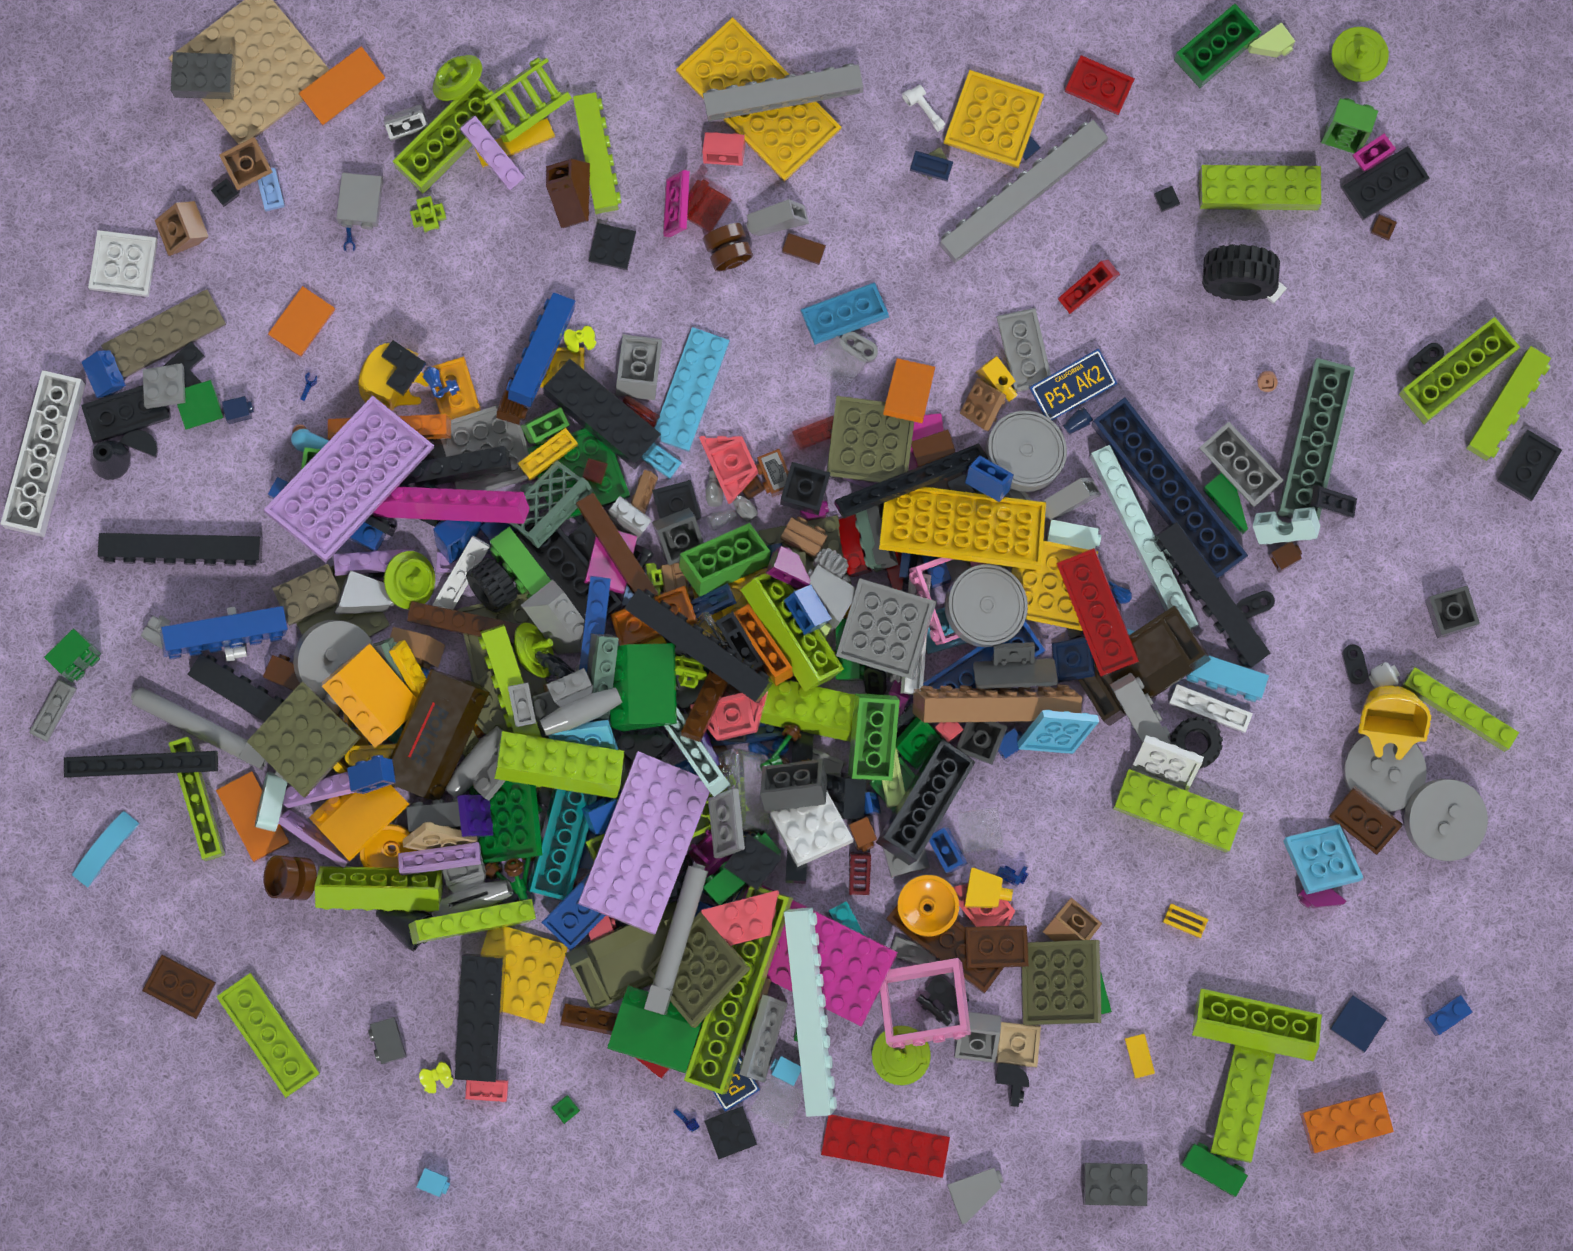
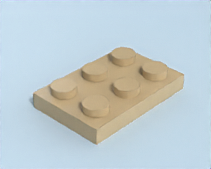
(435, 836)

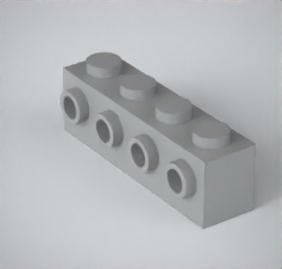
(1138, 708)

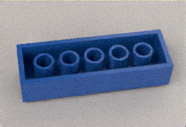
(223, 632)
(962, 672)

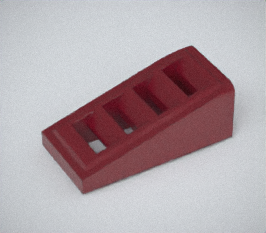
(859, 891)

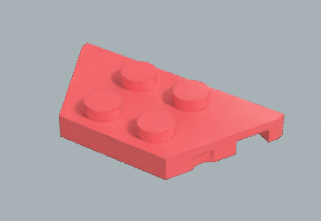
(730, 463)
(735, 716)
(985, 916)
(744, 918)

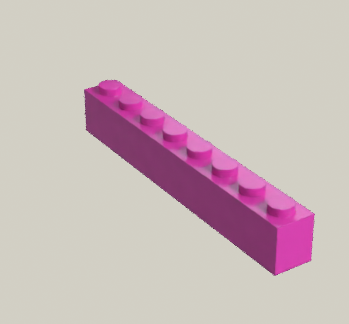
(455, 505)

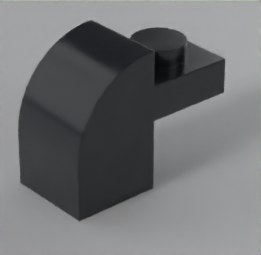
(1014, 1076)

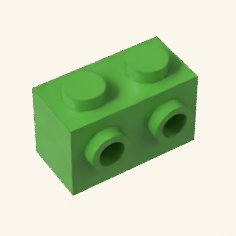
(545, 425)

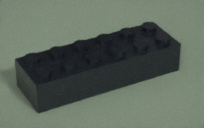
(602, 414)
(566, 567)
(925, 802)
(480, 1017)

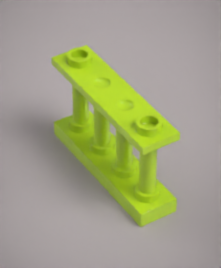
(542, 109)

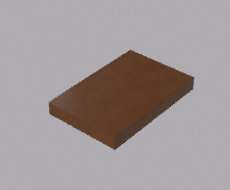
(933, 448)
(1365, 820)
(996, 946)
(179, 986)

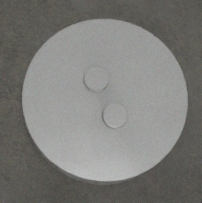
(1028, 448)
(986, 605)
(325, 650)
(1384, 778)
(1445, 819)

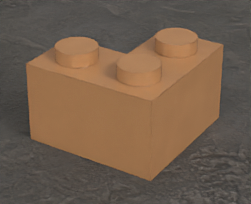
(424, 648)

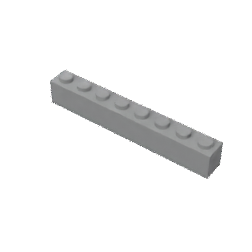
(783, 92)

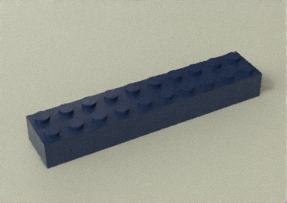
(1168, 486)

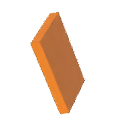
(301, 321)

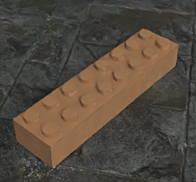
(992, 704)

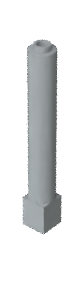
(197, 726)
(676, 940)

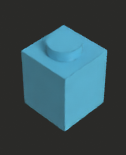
(785, 1070)
(433, 1183)

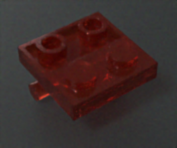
(706, 205)

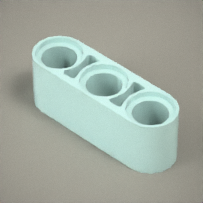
(270, 802)

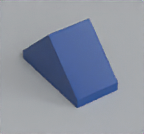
(872, 804)

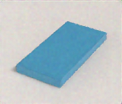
(844, 313)

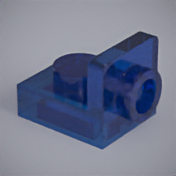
(1008, 874)

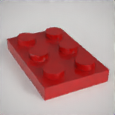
(1099, 85)

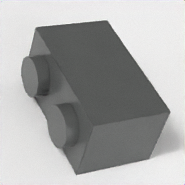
(387, 1041)

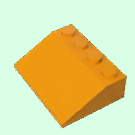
(371, 695)
(358, 818)

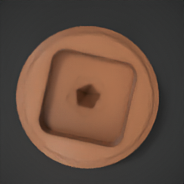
(1267, 381)

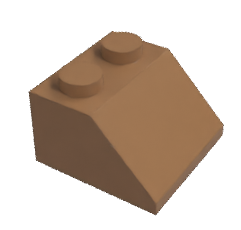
(246, 163)
(181, 227)
(1072, 923)

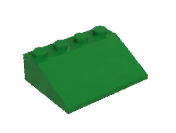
(646, 686)
(653, 1036)

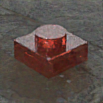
(595, 471)

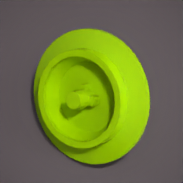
(1360, 54)
(457, 77)
(409, 579)
(527, 643)
(897, 1064)

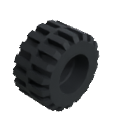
(491, 585)
(1204, 727)

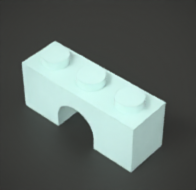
(1272, 530)

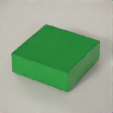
(565, 1109)

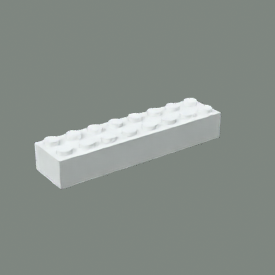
(43, 453)

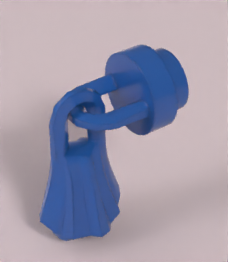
(432, 377)
(1121, 594)
(759, 748)

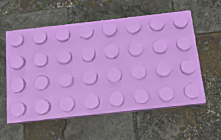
(348, 479)
(645, 843)

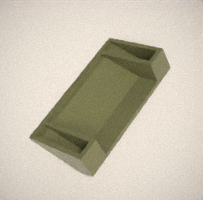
(618, 960)

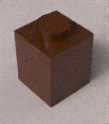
(1286, 556)

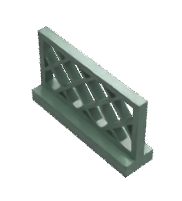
(558, 511)

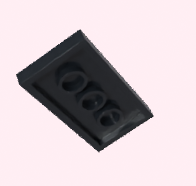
(1385, 183)
(121, 414)

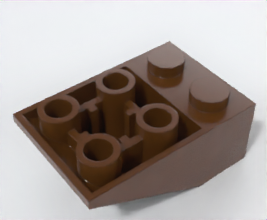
(569, 191)

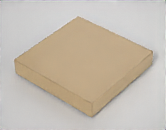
(1018, 1044)

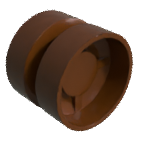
(728, 247)
(289, 877)

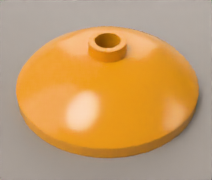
(378, 853)
(933, 892)

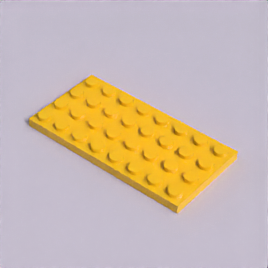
(780, 136)
(965, 527)

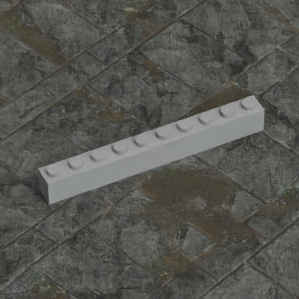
(1023, 191)

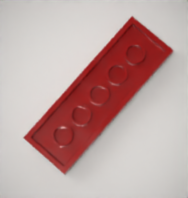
(1097, 612)
(885, 1146)

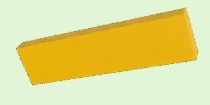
(531, 137)

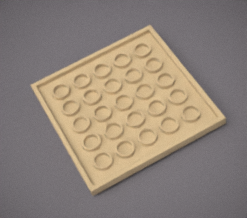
(269, 69)

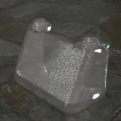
(745, 775)

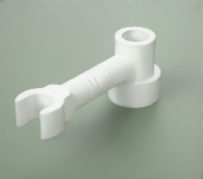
(916, 96)
(240, 652)

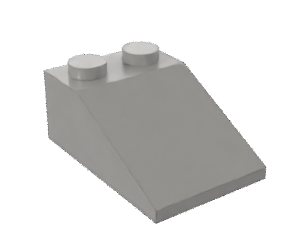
(638, 367)

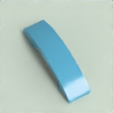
(104, 848)

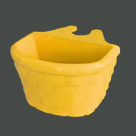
(373, 380)
(1394, 717)

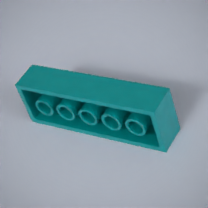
(562, 844)

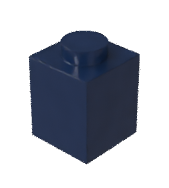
(237, 409)

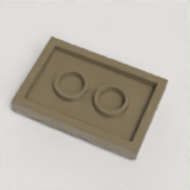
(308, 594)

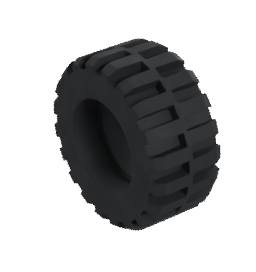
(1241, 272)

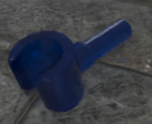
(349, 240)
(309, 384)
(692, 1124)

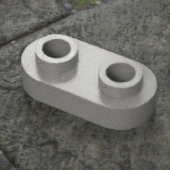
(862, 344)

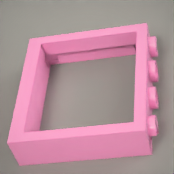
(917, 579)
(935, 1035)

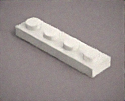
(457, 579)
(1210, 708)

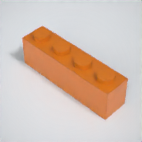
(774, 660)

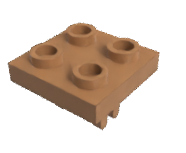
(983, 404)

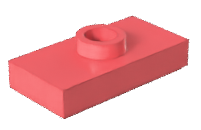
(487, 1090)

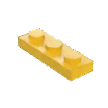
(547, 454)
(408, 667)

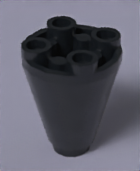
(113, 463)
(398, 924)

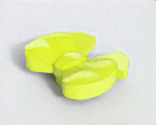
(573, 339)
(428, 1077)

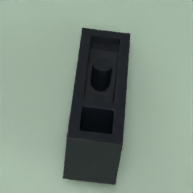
(738, 639)

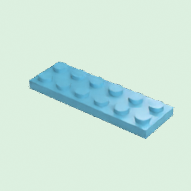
(691, 388)

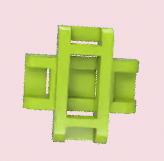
(426, 213)
(654, 574)
(694, 672)

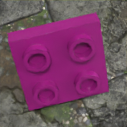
(704, 854)

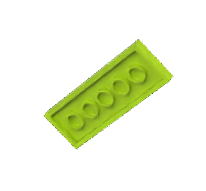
(268, 1035)
(1242, 1103)

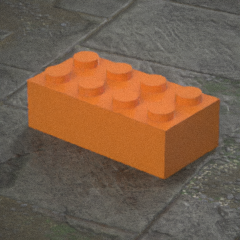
(1346, 1122)

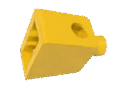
(995, 370)
(985, 890)

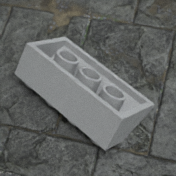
(1241, 464)
(556, 618)

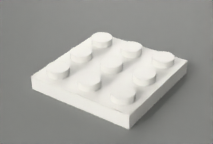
(123, 263)
(1167, 763)
(811, 831)

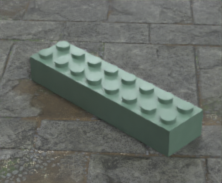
(1316, 435)

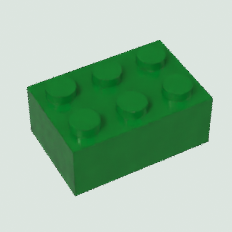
(73, 656)

